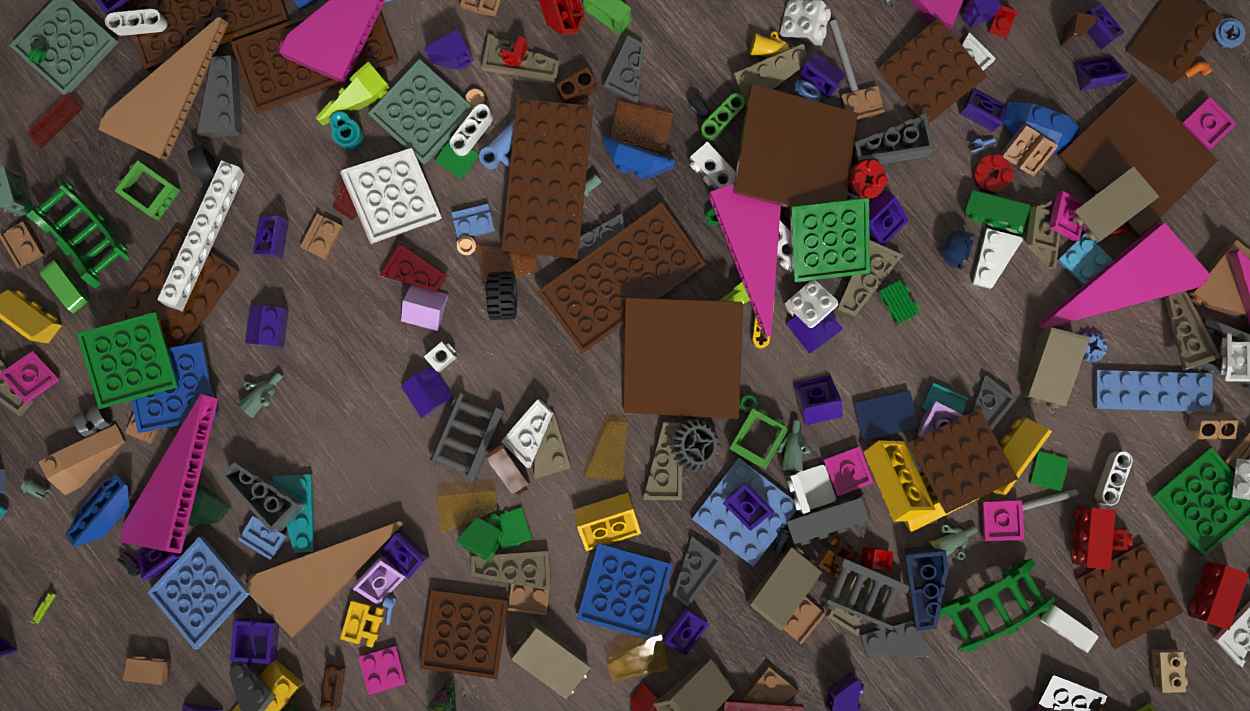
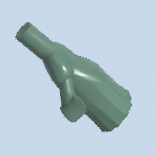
(259, 396)
(794, 449)
(955, 540)

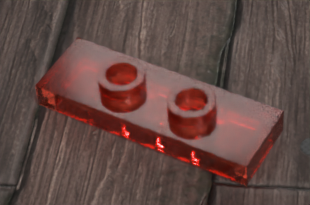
(54, 121)

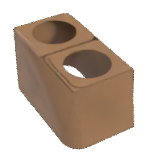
(1195, 425)
(147, 670)

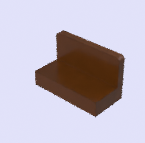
(1077, 26)

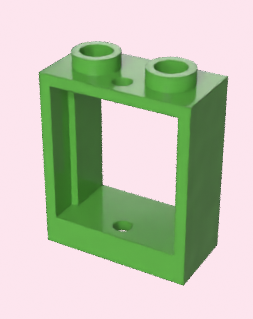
(611, 13)
(161, 202)
(762, 415)

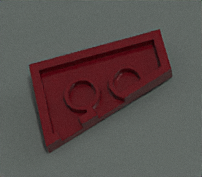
(413, 269)

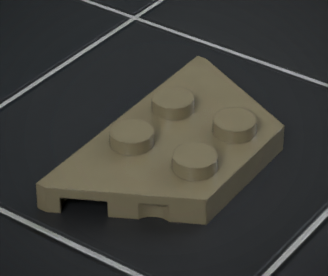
(1040, 238)

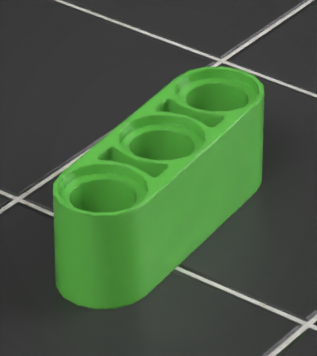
(726, 109)
(64, 285)

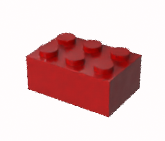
(1093, 537)
(1218, 595)

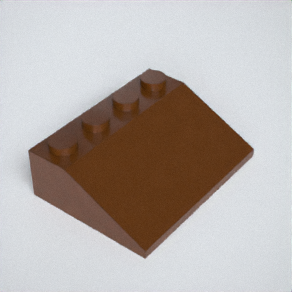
(1174, 36)

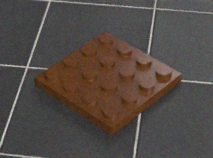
(932, 71)
(962, 461)
(1129, 596)
(464, 634)

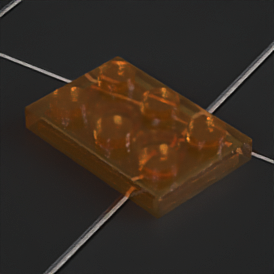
(642, 126)

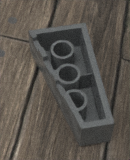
(221, 100)
(897, 143)
(264, 497)
(829, 519)

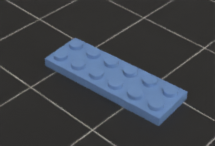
(1153, 391)

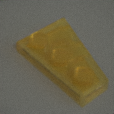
(610, 453)
(463, 508)
(639, 660)

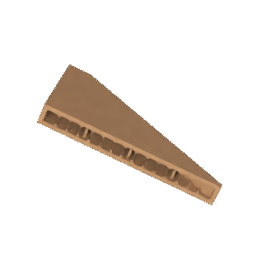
(158, 106)
(1221, 288)
(304, 586)

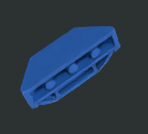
(1050, 123)
(635, 159)
(99, 512)

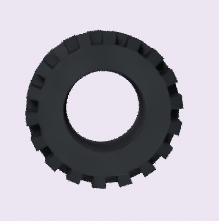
(501, 295)

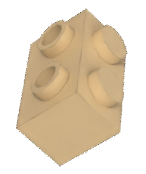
(1169, 670)

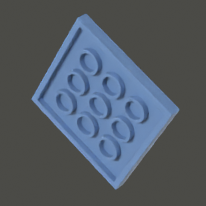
(729, 529)
(199, 592)

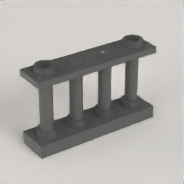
(1214, 327)
(487, 436)
(878, 581)

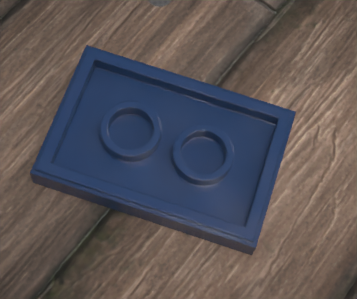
(886, 415)

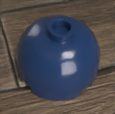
(956, 248)

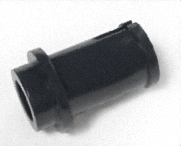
(699, 106)
(781, 540)
(129, 563)

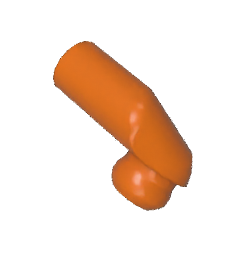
(1197, 67)

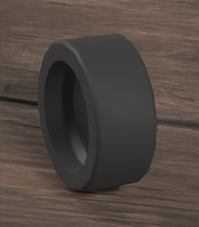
(202, 163)

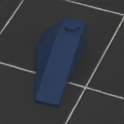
(927, 579)

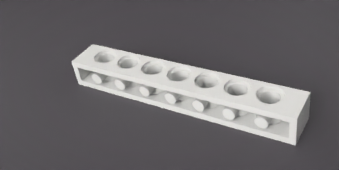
(708, 154)
(201, 236)

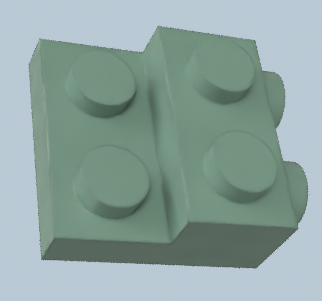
(13, 191)

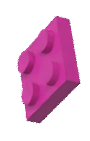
(1209, 123)
(1062, 216)
(29, 377)
(848, 471)
(1002, 520)
(382, 670)

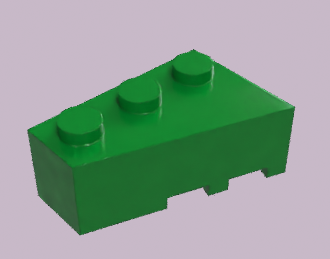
(998, 212)

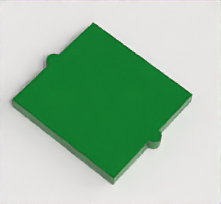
(454, 163)
(1049, 471)
(514, 528)

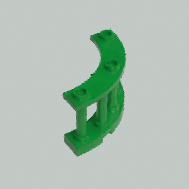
(69, 246)
(991, 591)

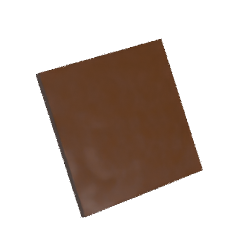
(1144, 136)
(794, 149)
(683, 357)

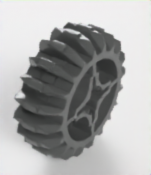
(701, 458)

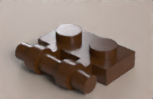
(826, 557)

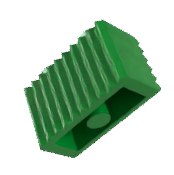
(898, 302)

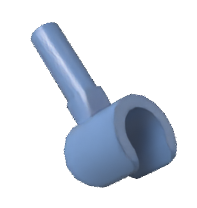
(979, 144)
(389, 603)

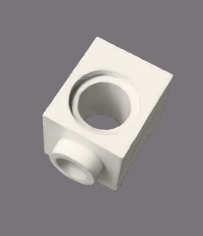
(432, 357)

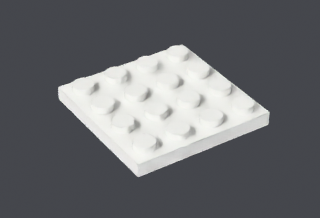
(390, 195)

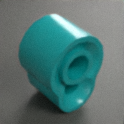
(346, 132)

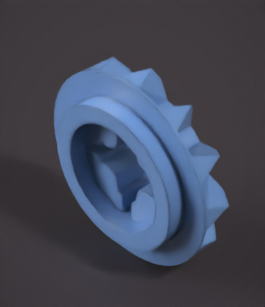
(1237, 31)
(807, 90)
(1100, 343)

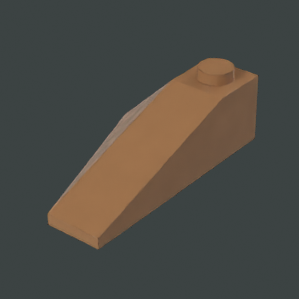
(75, 464)

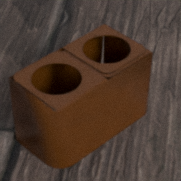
(577, 95)

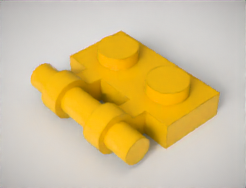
(356, 620)

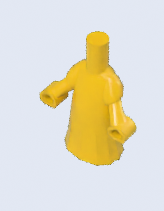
(767, 46)

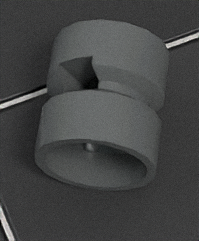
(90, 421)

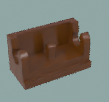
(332, 687)

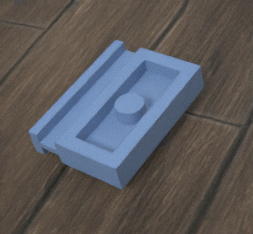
(473, 221)
(261, 539)

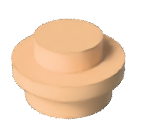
(466, 245)

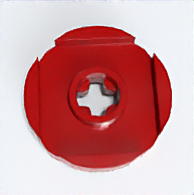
(995, 163)
(858, 177)

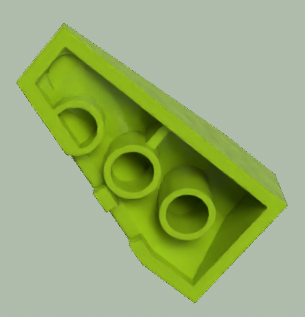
(365, 89)

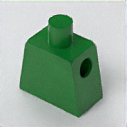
(482, 537)

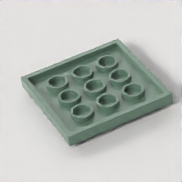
(72, 44)
(421, 111)

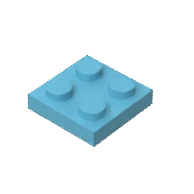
(1084, 259)

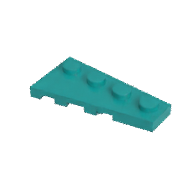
(301, 528)

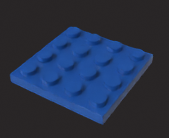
(174, 405)
(624, 591)

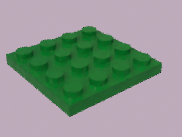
(830, 239)
(127, 360)
(1202, 502)

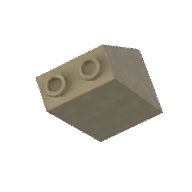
(1114, 205)
(1054, 367)
(784, 587)
(548, 658)
(698, 691)

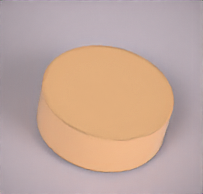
(475, 97)

